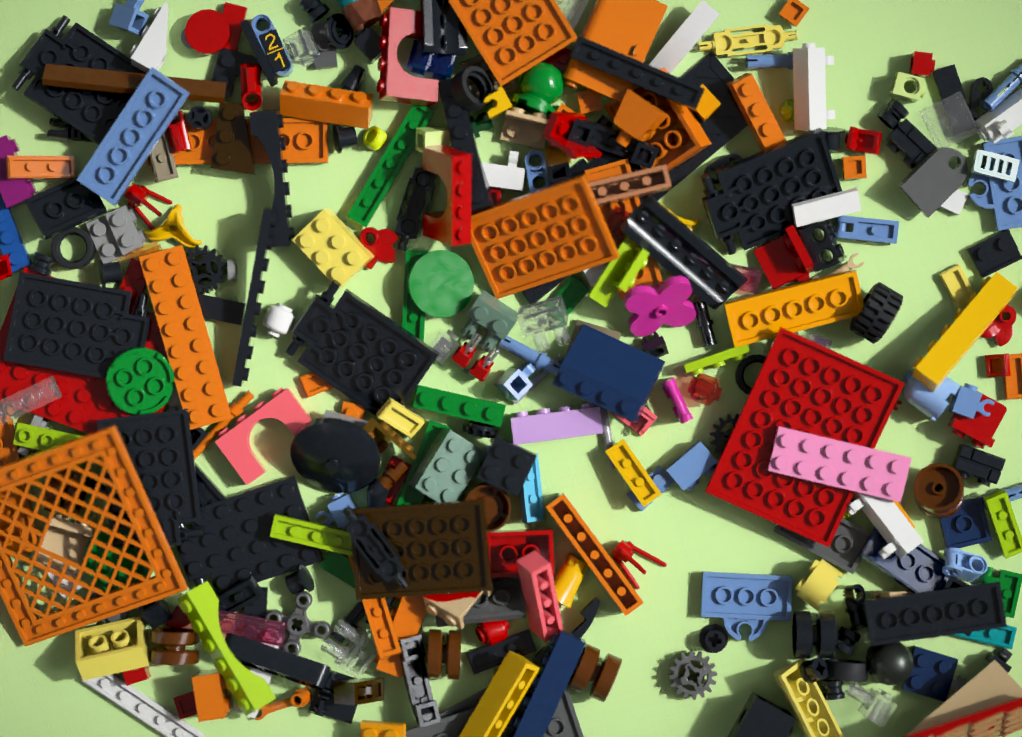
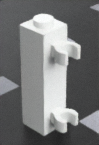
(810, 87)
(1002, 119)
(505, 177)
(889, 522)

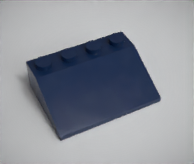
(609, 373)

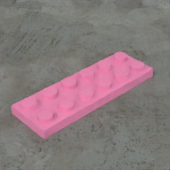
(839, 463)

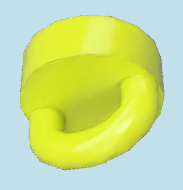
(374, 138)

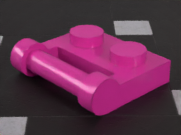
(680, 409)

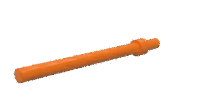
(236, 410)

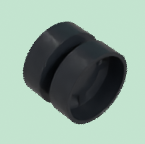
(821, 634)

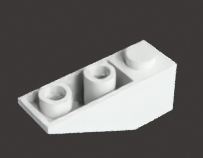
(153, 47)

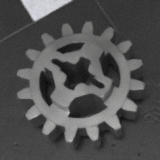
(683, 680)

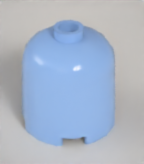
(928, 402)

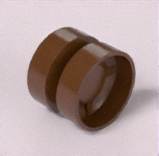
(496, 504)
(598, 674)

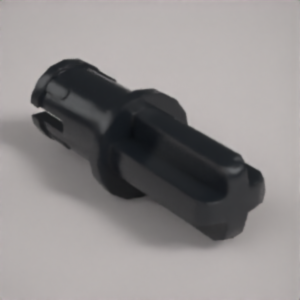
(352, 619)

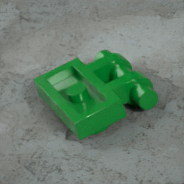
(1010, 588)

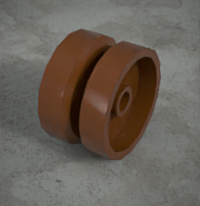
(927, 487)
(69, 489)
(174, 646)
(443, 654)

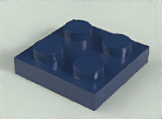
(967, 525)
(931, 674)

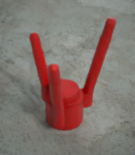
(137, 196)
(623, 553)

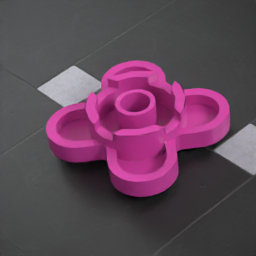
(660, 305)

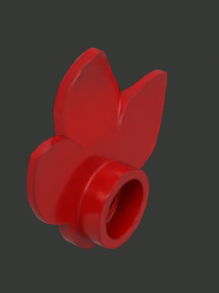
(381, 246)
(1001, 328)

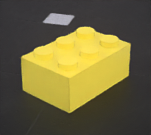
(333, 247)
(111, 648)

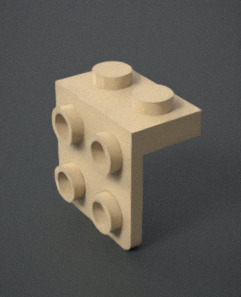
(66, 540)

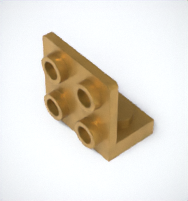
(384, 435)

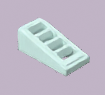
(977, 160)

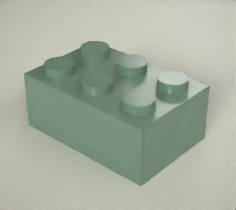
(446, 467)

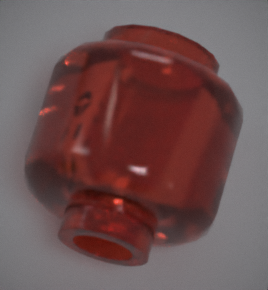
(704, 389)

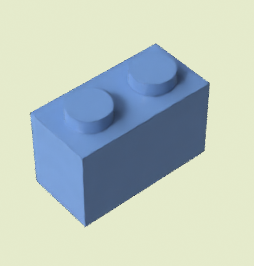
(691, 466)

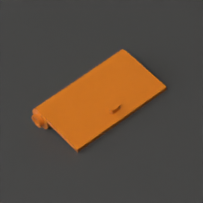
(621, 27)

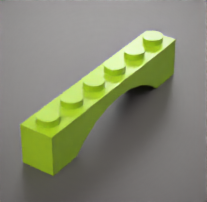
(202, 610)

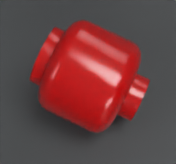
(492, 632)

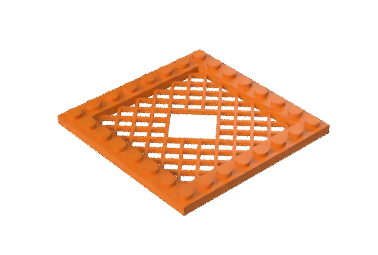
(167, 578)

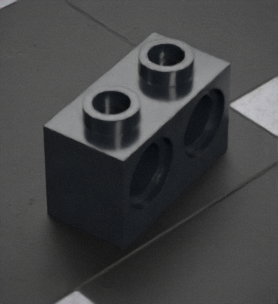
(816, 247)

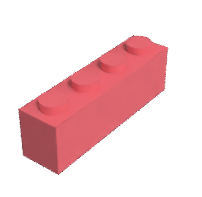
(539, 595)

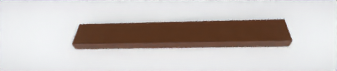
(126, 82)

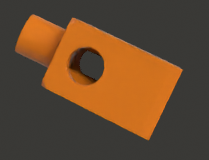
(637, 118)

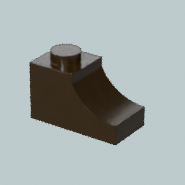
(358, 691)

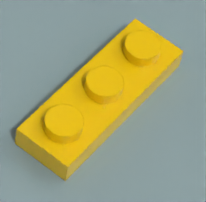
(633, 473)

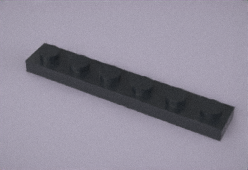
(637, 73)

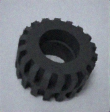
(878, 313)

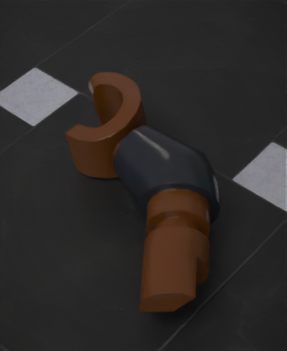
(379, 488)

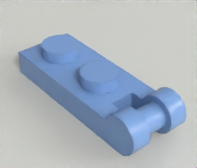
(867, 229)

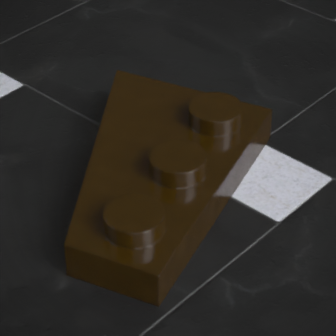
(231, 141)

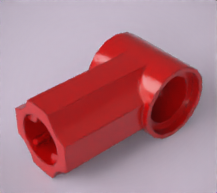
(250, 85)
(178, 135)

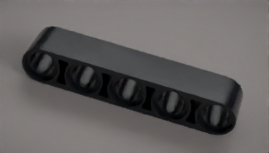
(278, 662)

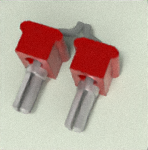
(481, 367)

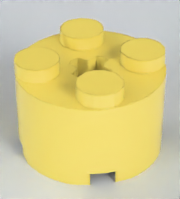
(819, 583)

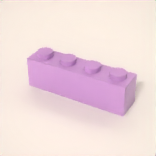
(556, 425)

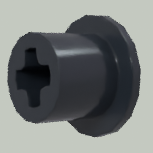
(832, 137)
(344, 138)
(109, 272)
(300, 580)
(713, 638)

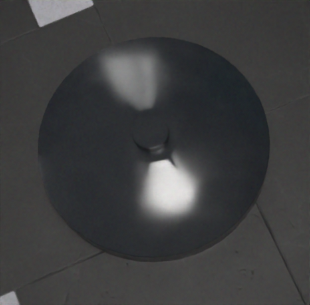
(335, 455)

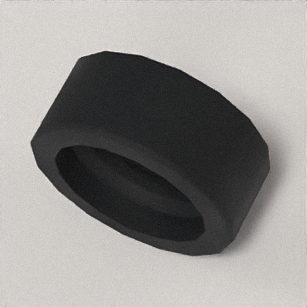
(462, 93)
(85, 260)
(739, 373)
(847, 670)

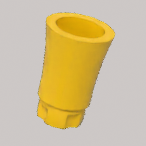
(569, 579)

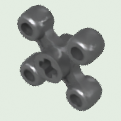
(307, 627)

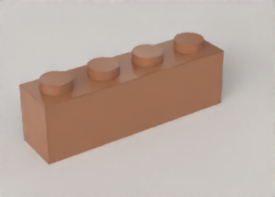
(631, 185)

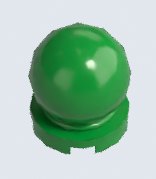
(539, 89)

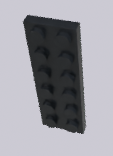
(935, 613)

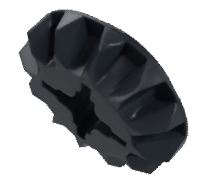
(340, 22)
(479, 429)

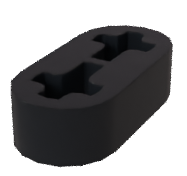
(975, 95)
(721, 163)

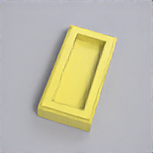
(957, 286)
(400, 418)

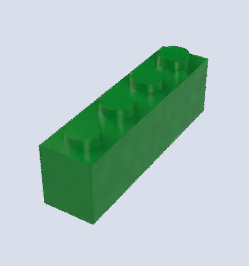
(459, 405)

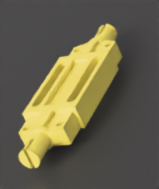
(771, 38)

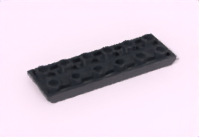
(442, 29)
(682, 252)

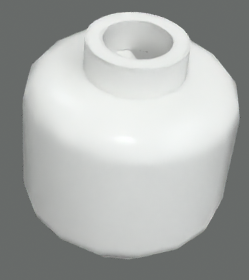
(279, 320)

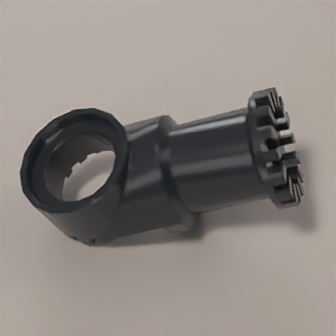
(855, 607)

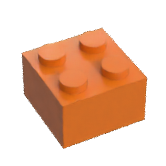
(211, 695)

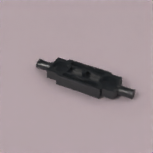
(408, 225)
(389, 566)

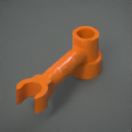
(302, 692)

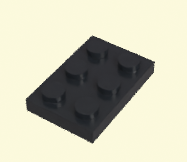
(64, 207)

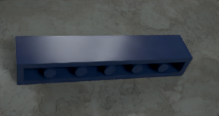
(548, 685)

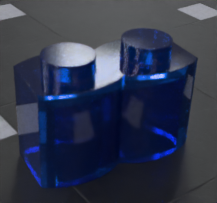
(437, 64)

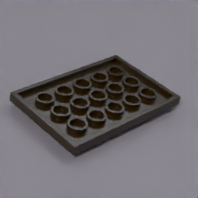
(438, 544)

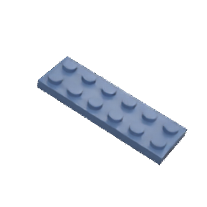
(133, 136)

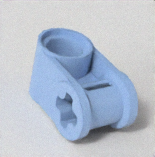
(961, 564)

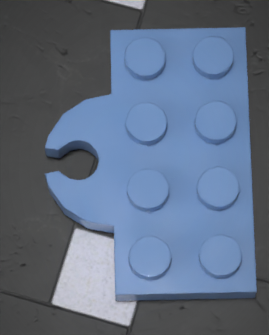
(999, 194)
(746, 600)

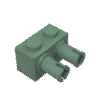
(493, 316)

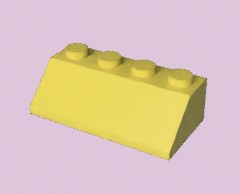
(806, 702)

